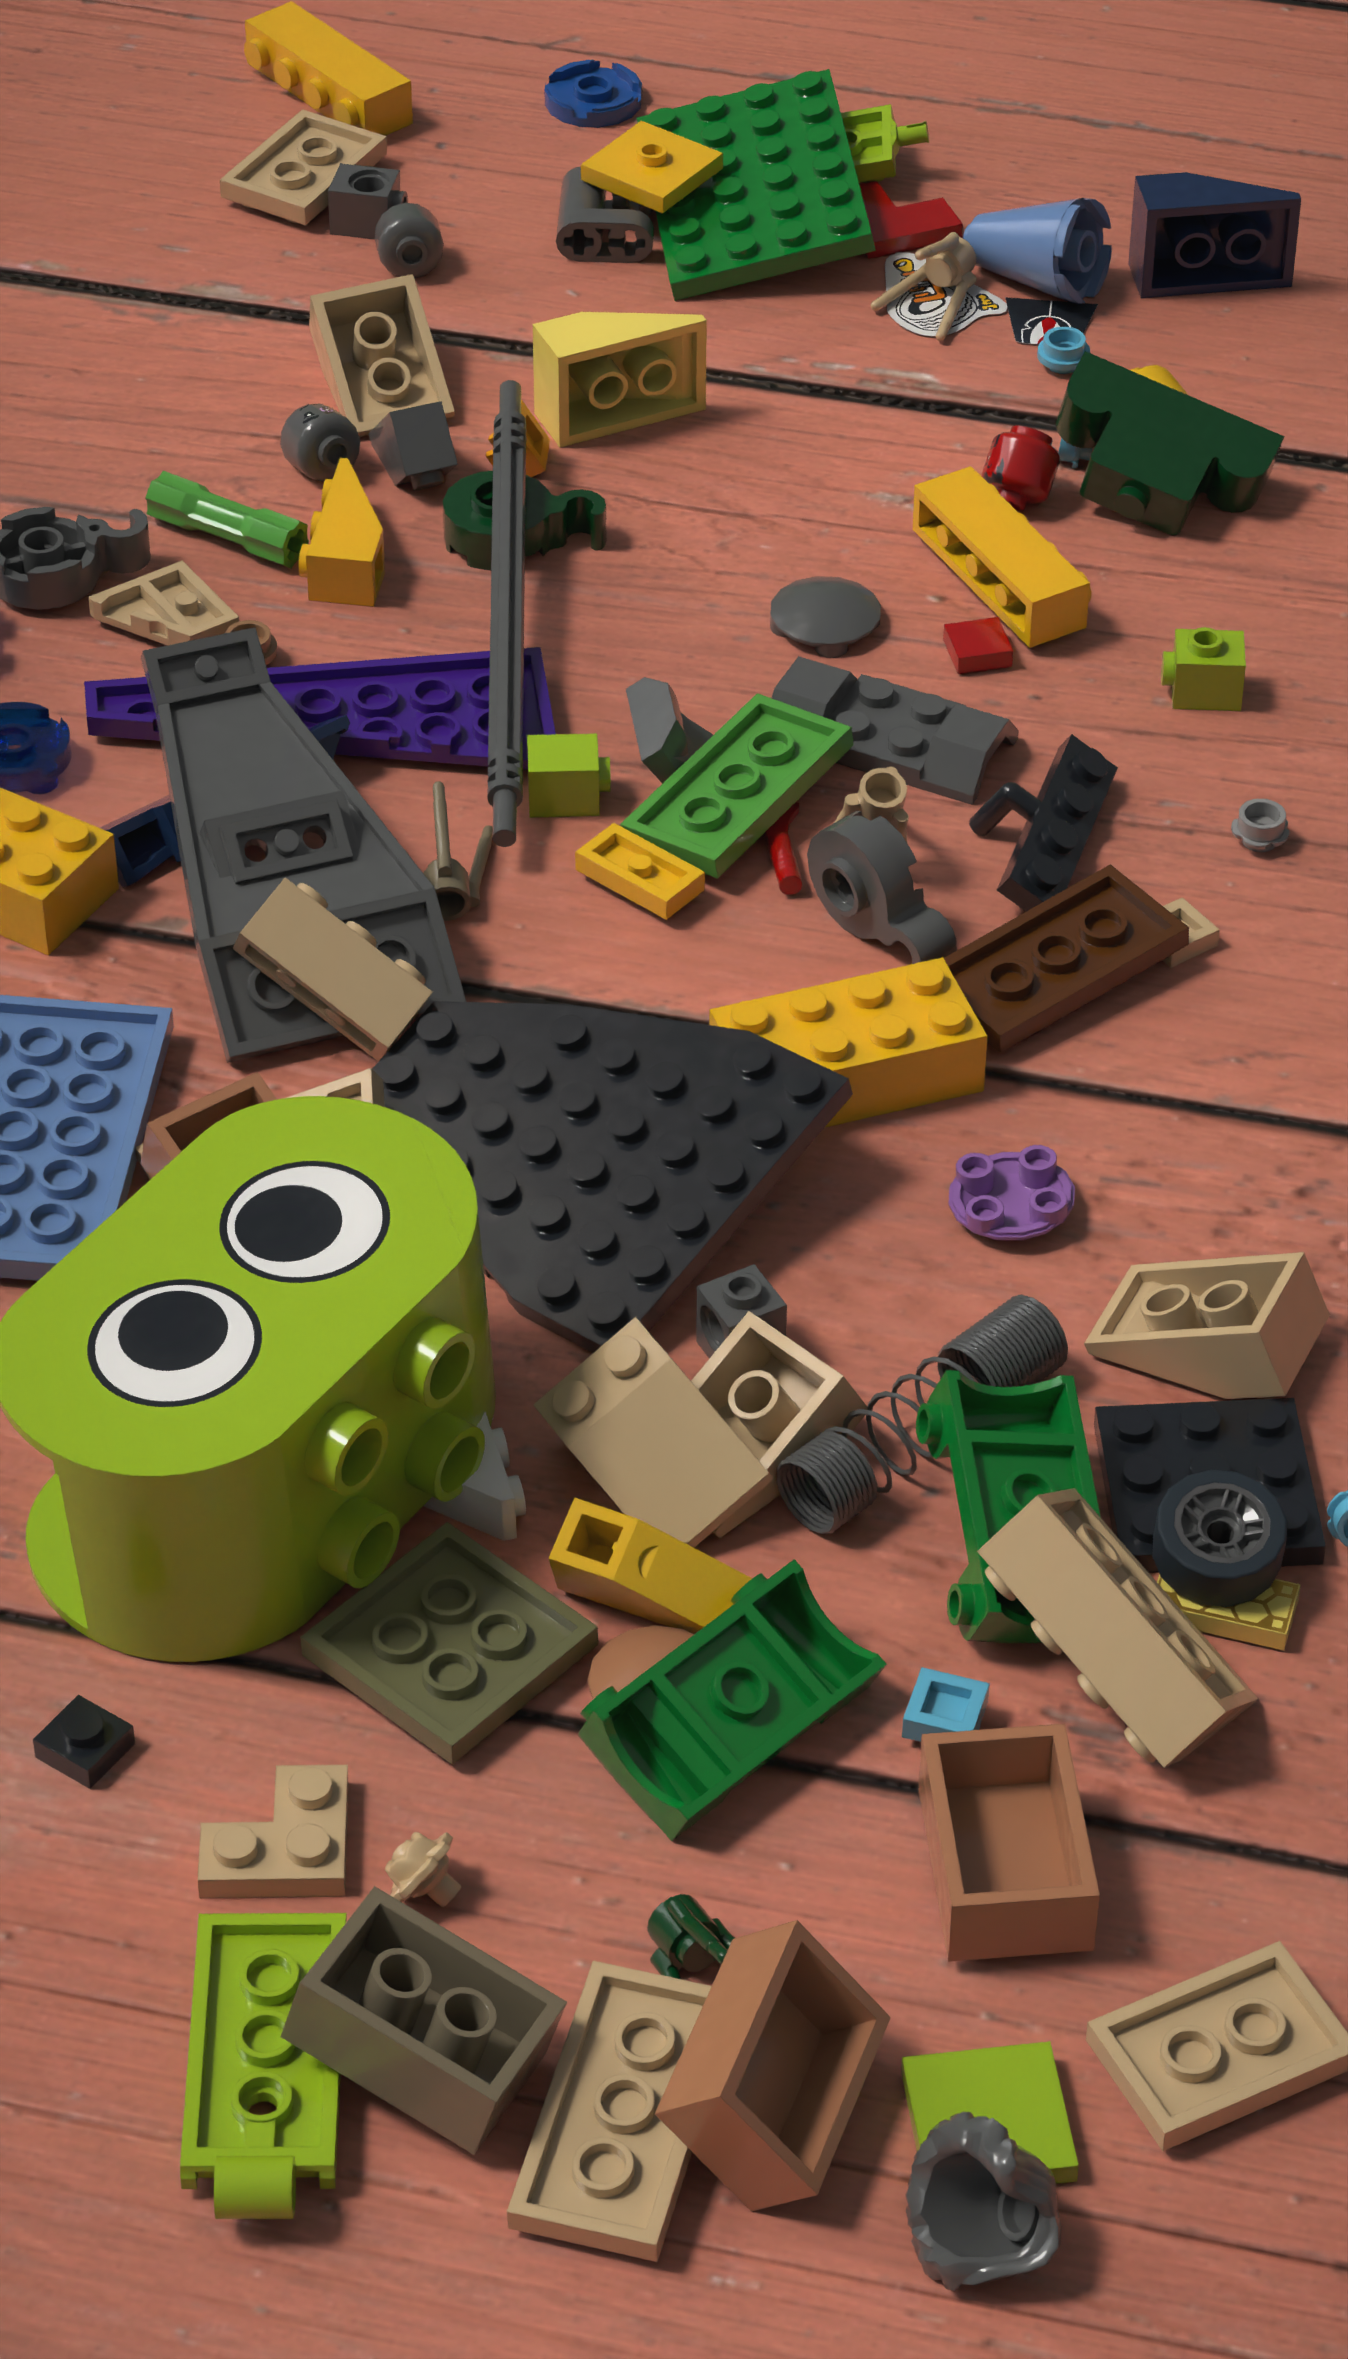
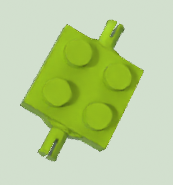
(877, 140)

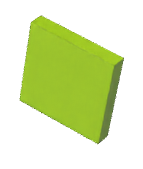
(1003, 2083)

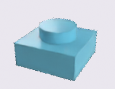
(944, 1704)

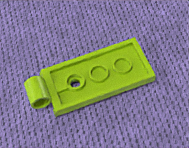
(236, 2058)

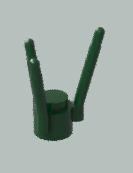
(686, 1936)

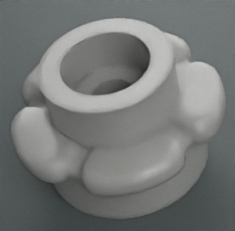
(1261, 825)

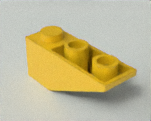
(346, 544)
(640, 1569)

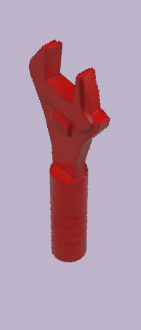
(783, 854)

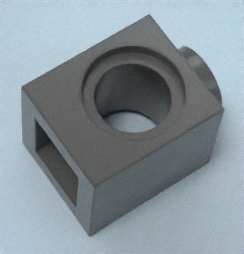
(361, 197)
(728, 1299)

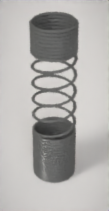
(831, 1476)

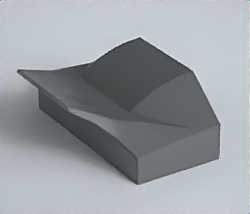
(661, 730)

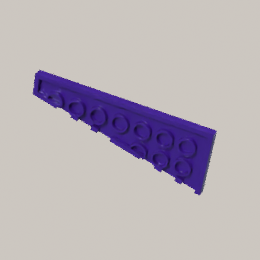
(395, 706)

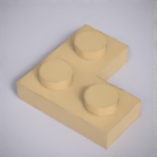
(291, 1856)

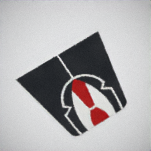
(1035, 317)

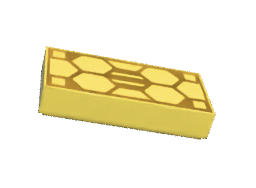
(1259, 1621)

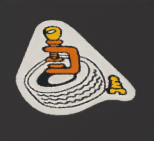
(925, 303)

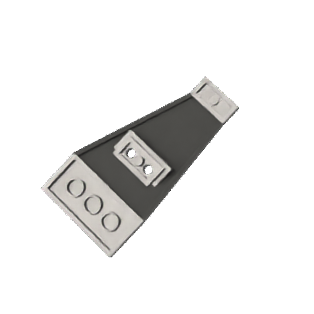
(257, 776)

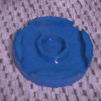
(593, 95)

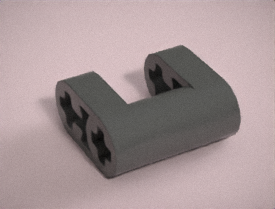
(587, 212)

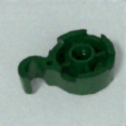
(547, 518)

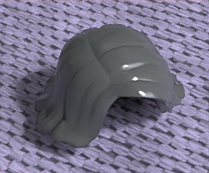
(980, 2204)

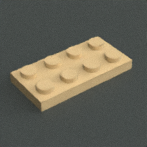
(599, 2156)

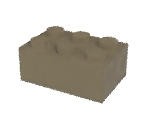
(423, 2019)

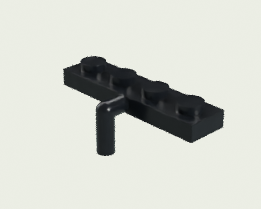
(1055, 823)

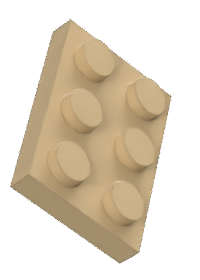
(297, 164)
(1220, 2045)

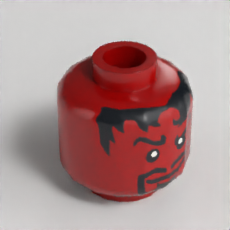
(1022, 466)

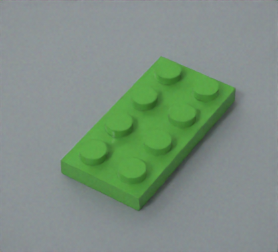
(739, 783)

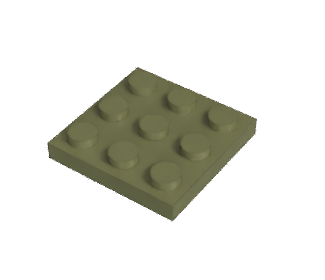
(449, 1642)

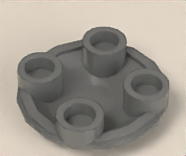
(825, 613)

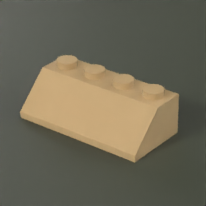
(1114, 1626)

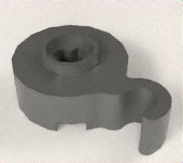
(59, 561)
(869, 891)

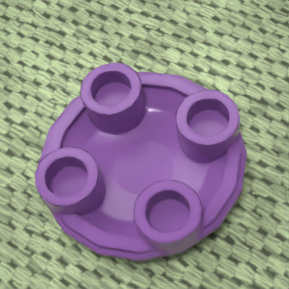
(1011, 1193)

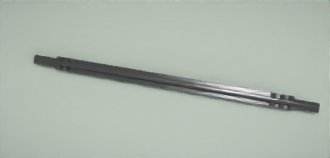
(507, 616)

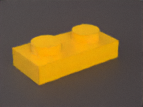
(640, 871)

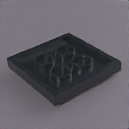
(1159, 1444)

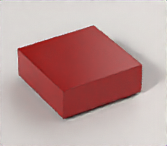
(978, 645)

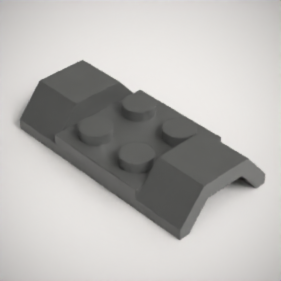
(920, 734)

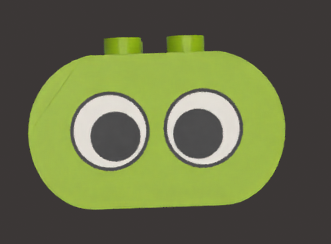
(252, 1378)

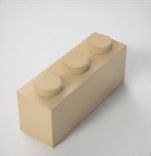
(333, 968)

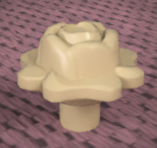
(421, 1868)

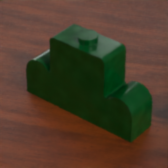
(1160, 447)

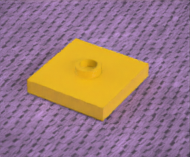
(651, 166)

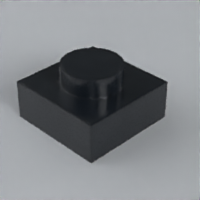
(84, 1741)

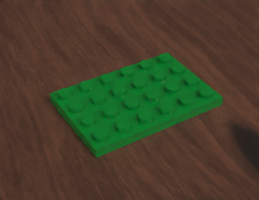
(782, 192)

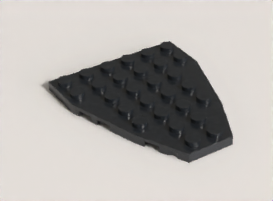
(605, 1145)

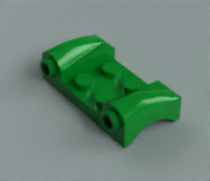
(1002, 1455)
(726, 1700)

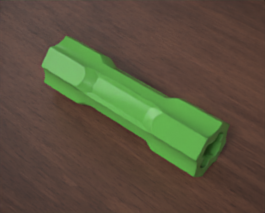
(257, 530)

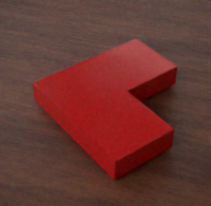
(906, 226)

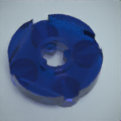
(42, 750)

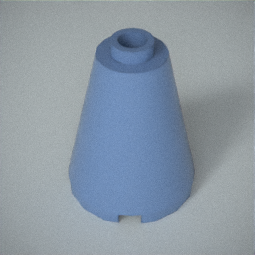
(1046, 246)

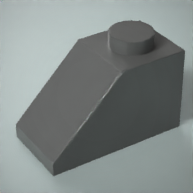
(415, 445)

